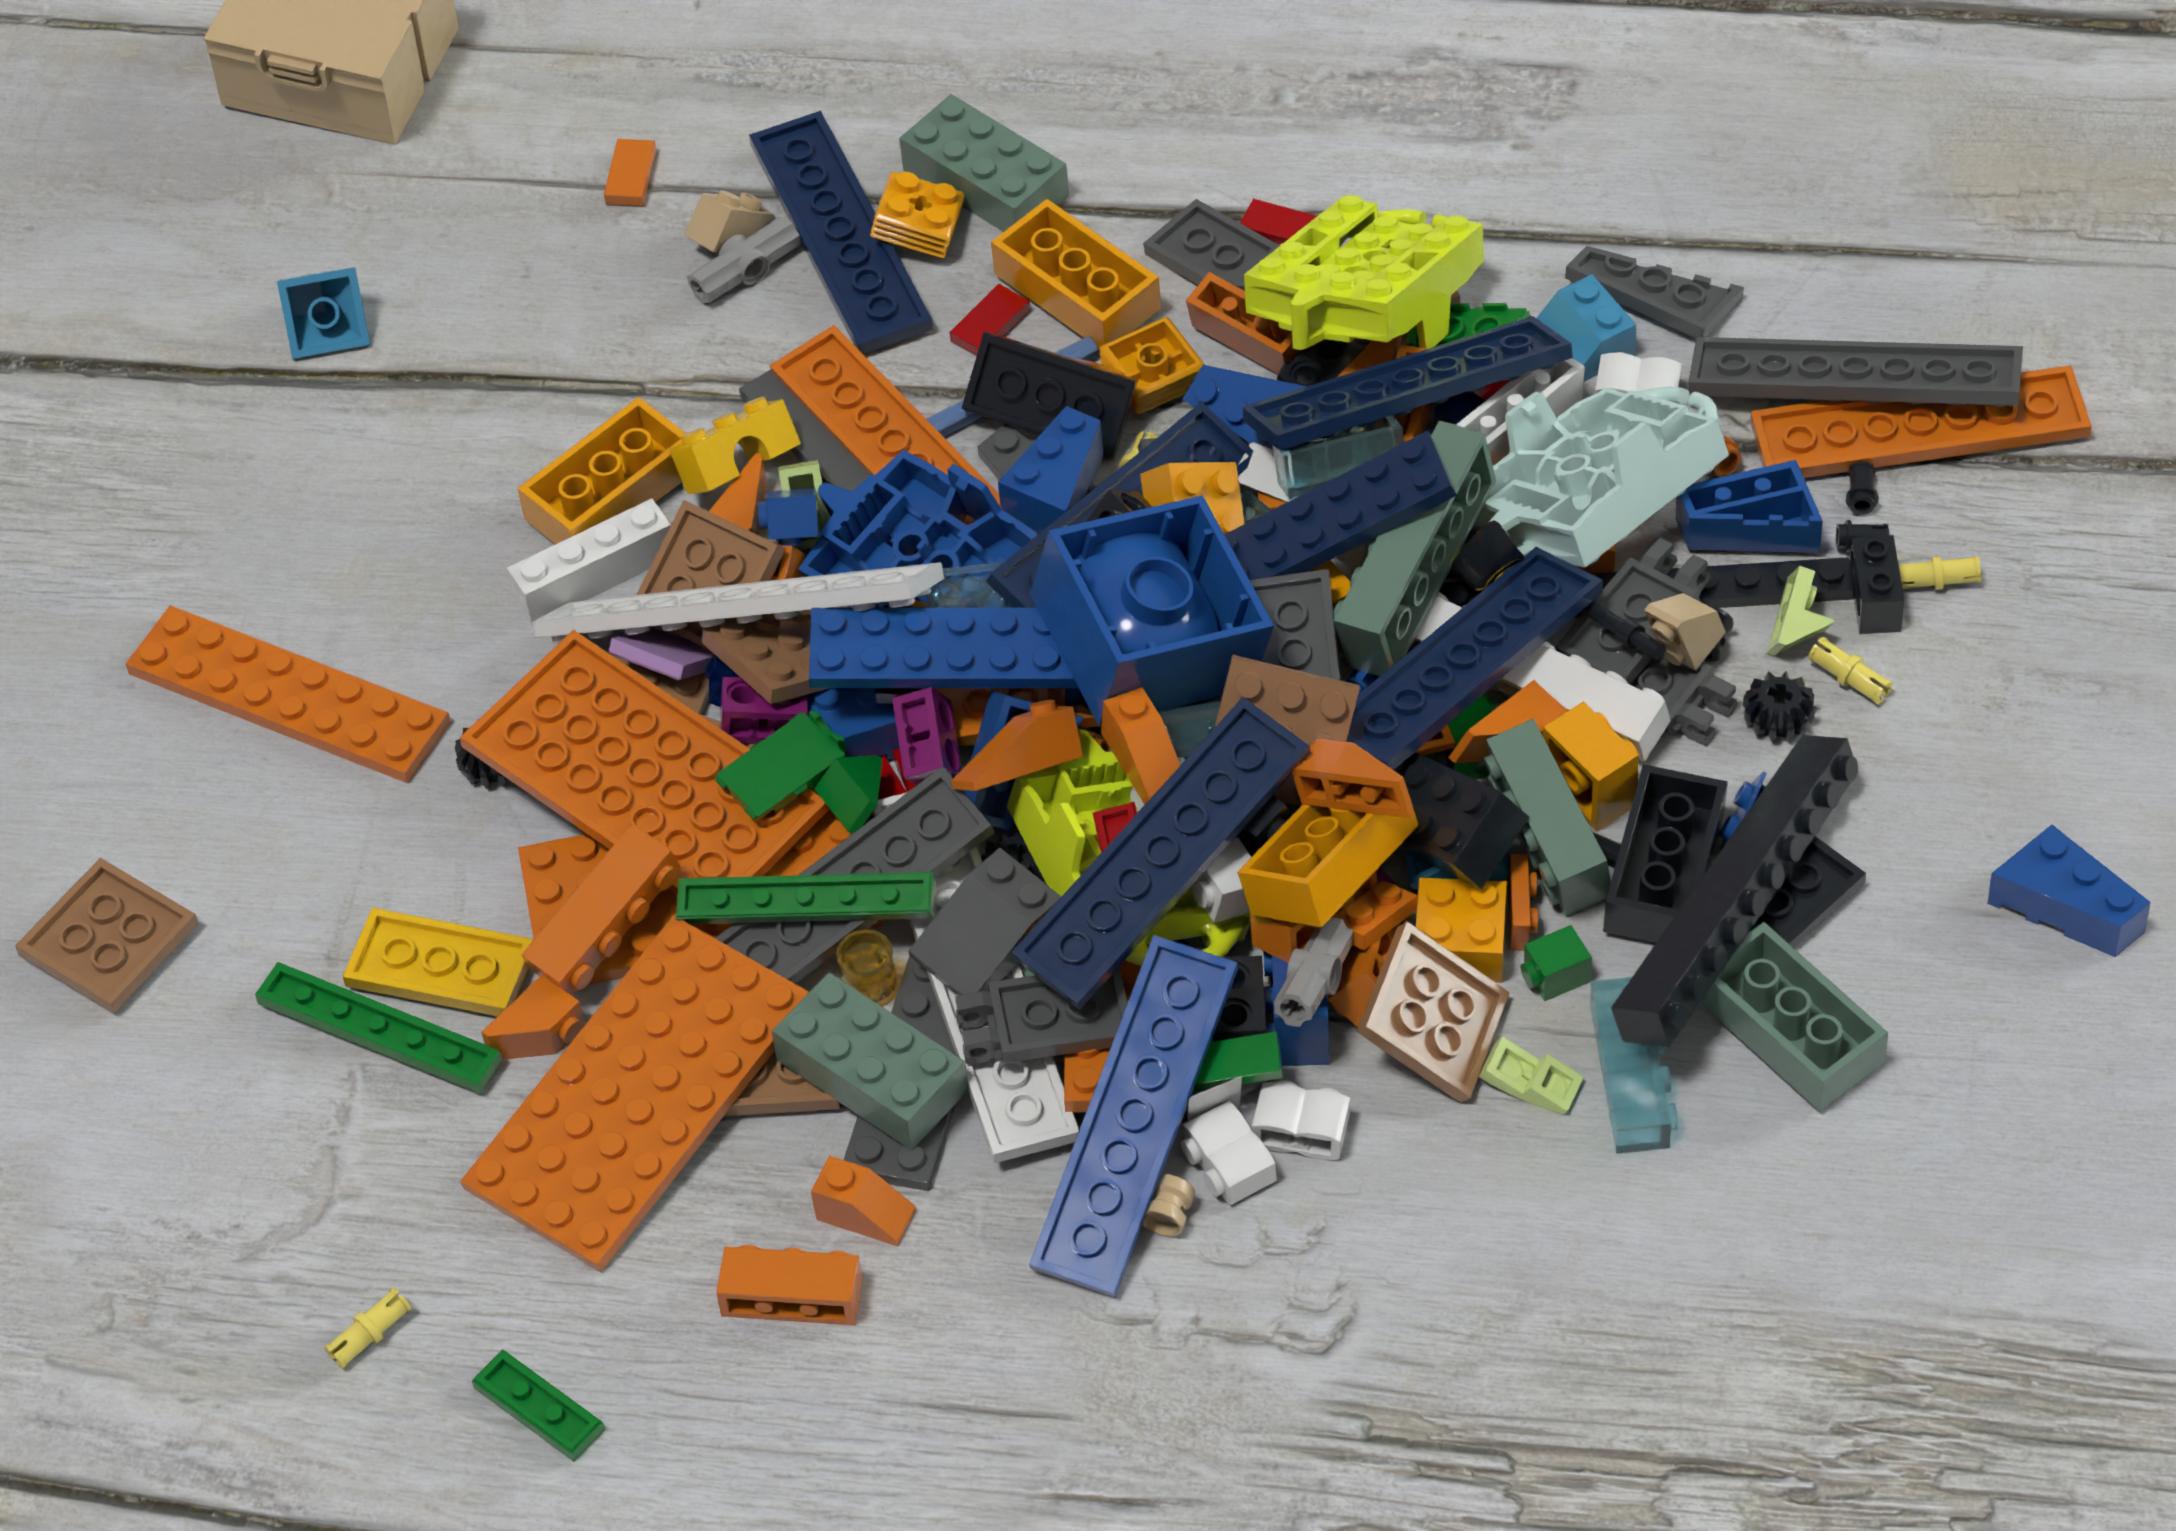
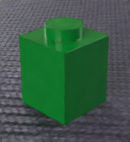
(1556, 963)

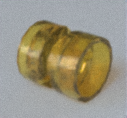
(868, 965)

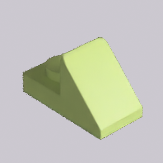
(1793, 620)

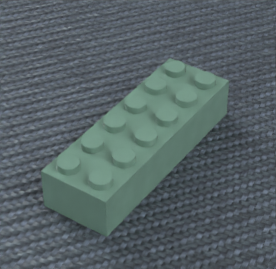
(1413, 559)

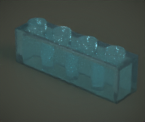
(1631, 1078)

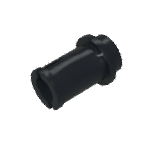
(1862, 495)
(1847, 531)

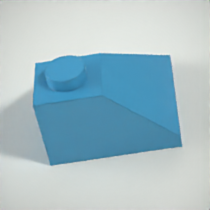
(323, 312)

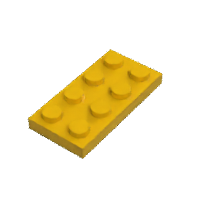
(437, 962)

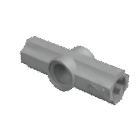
(744, 260)
(1313, 972)

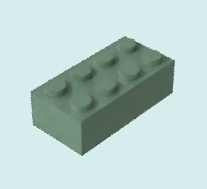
(985, 161)
(1557, 831)
(1796, 1018)
(870, 1060)

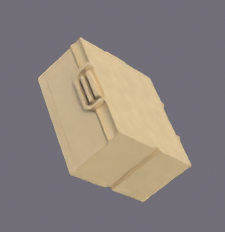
(330, 61)

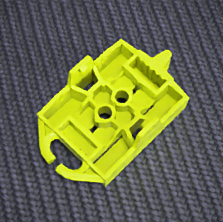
(1373, 286)
(1059, 829)

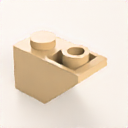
(724, 216)
(1685, 628)

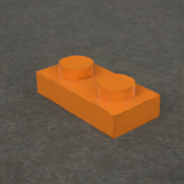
(1521, 887)
(1378, 912)

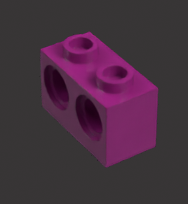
(749, 716)
(926, 734)

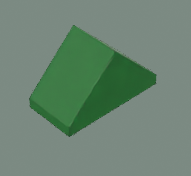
(851, 789)

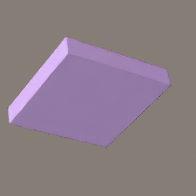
(662, 653)

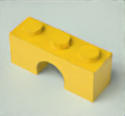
(707, 456)

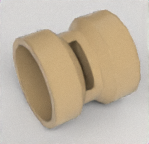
(1167, 1207)

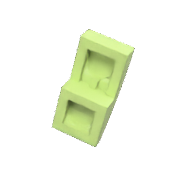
(1536, 1081)

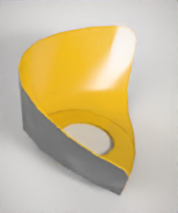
(1486, 556)

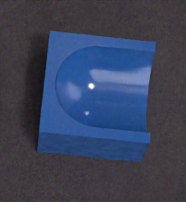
(1149, 604)

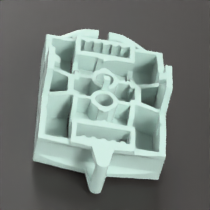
(1599, 467)

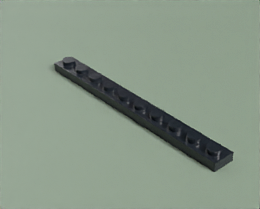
(1734, 584)

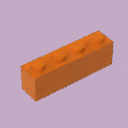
(602, 910)

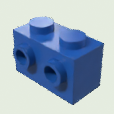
(789, 515)

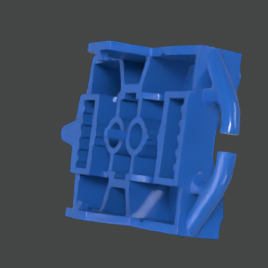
(912, 510)

